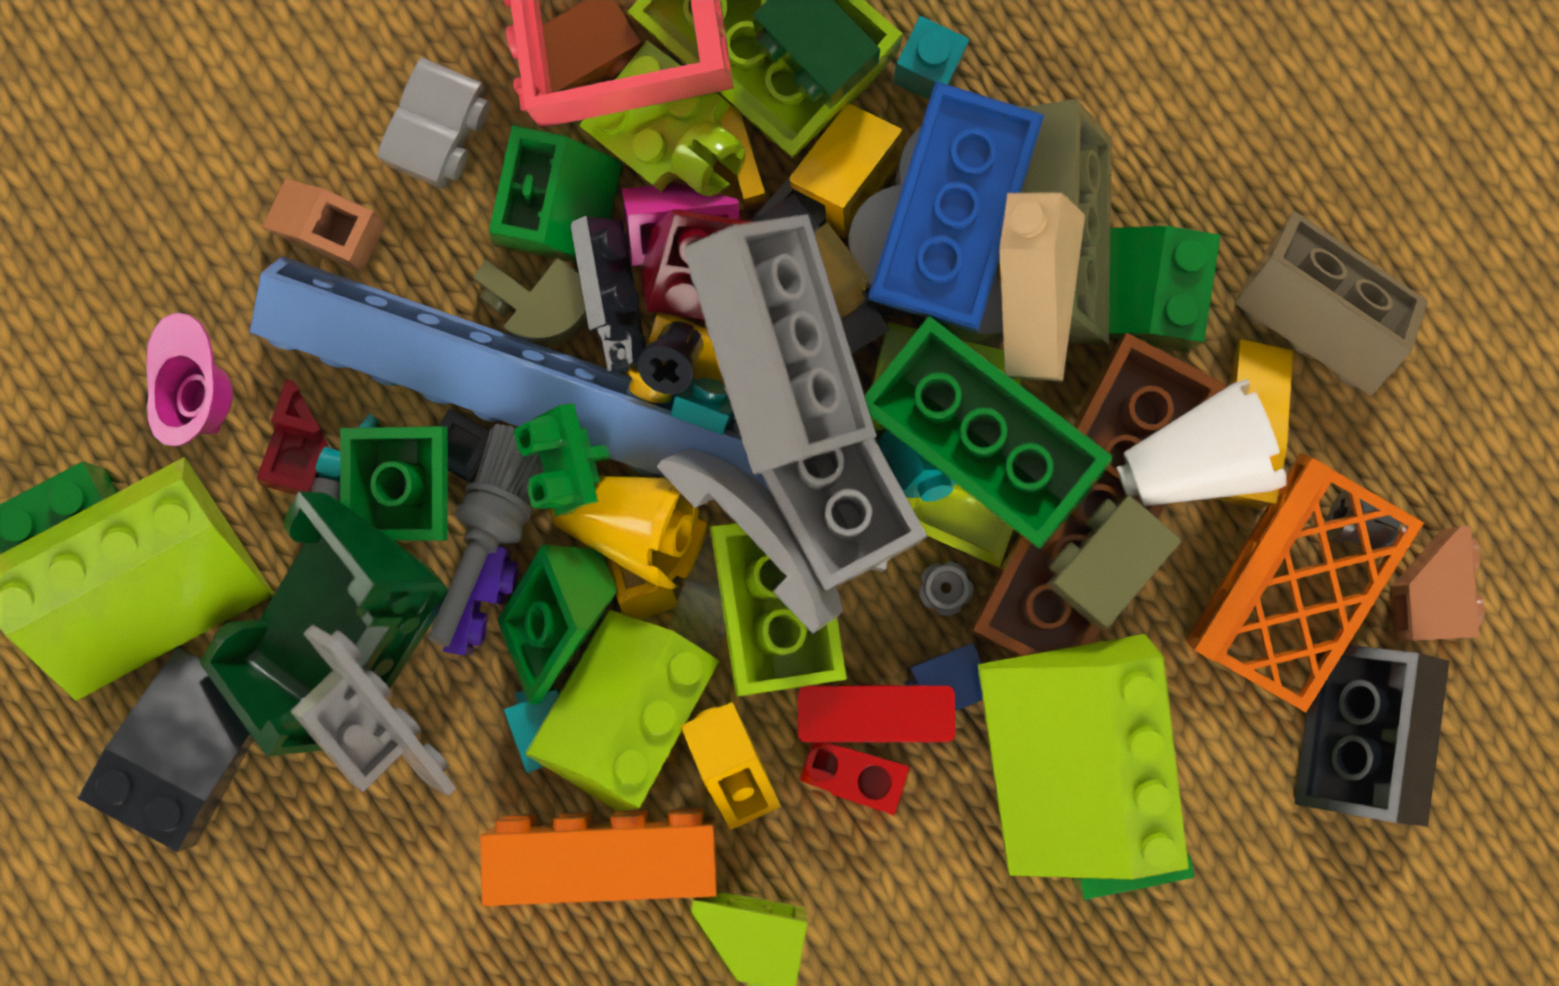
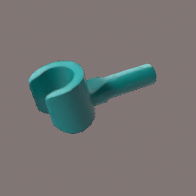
(329, 459)

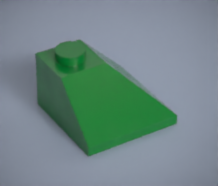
(554, 613)

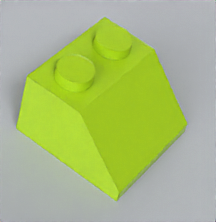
(754, 936)

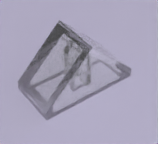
(699, 607)

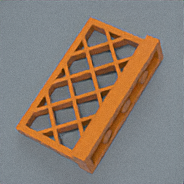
(1262, 556)

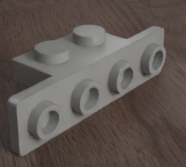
(357, 723)

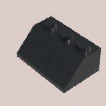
(1374, 736)

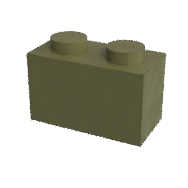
(1112, 560)

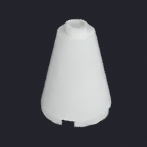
(1206, 453)

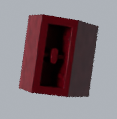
(665, 267)

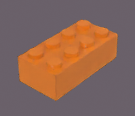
(599, 859)

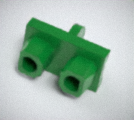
(565, 458)

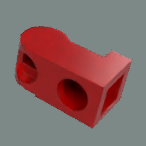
(855, 775)

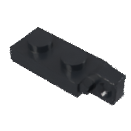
(609, 289)

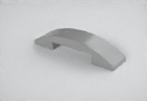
(753, 507)

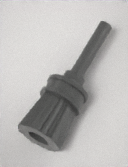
(493, 515)

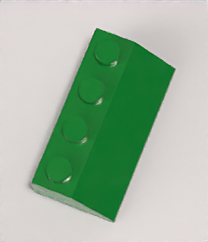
(986, 432)

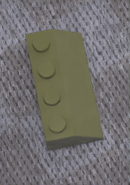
(1076, 160)

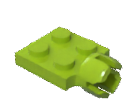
(672, 137)

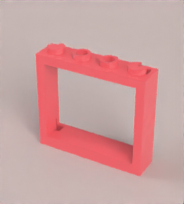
(549, 109)

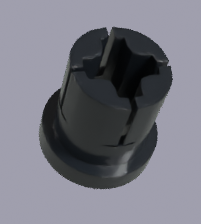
(679, 358)

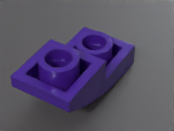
(494, 581)

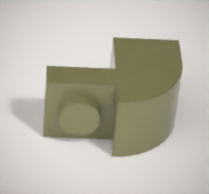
(546, 314)

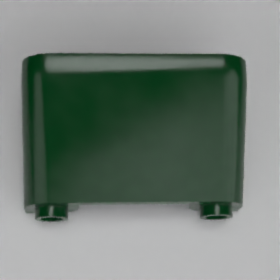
(340, 581)

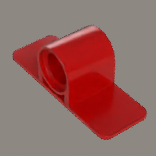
(876, 713)

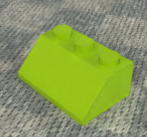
(764, 637)
(622, 709)

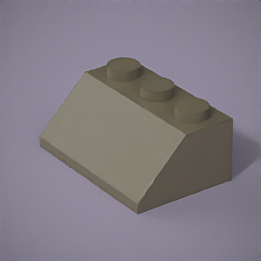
(1333, 304)

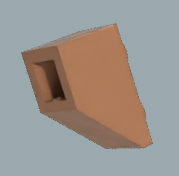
(325, 224)
(1439, 590)

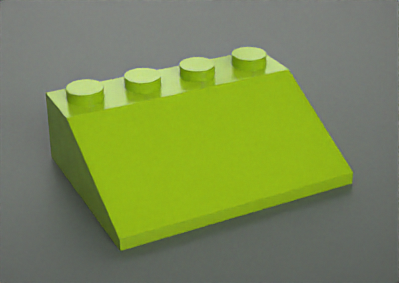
(761, 87)
(126, 581)
(1085, 761)

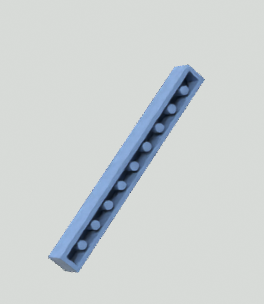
(471, 365)

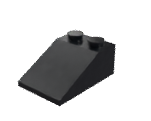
(170, 756)

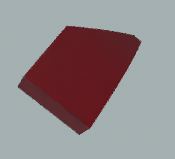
(294, 445)

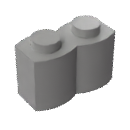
(433, 124)

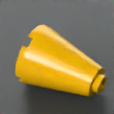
(640, 527)

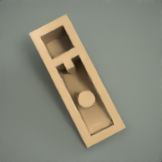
(1038, 282)

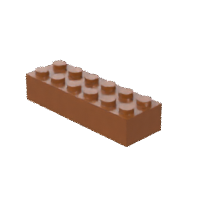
(1129, 401)

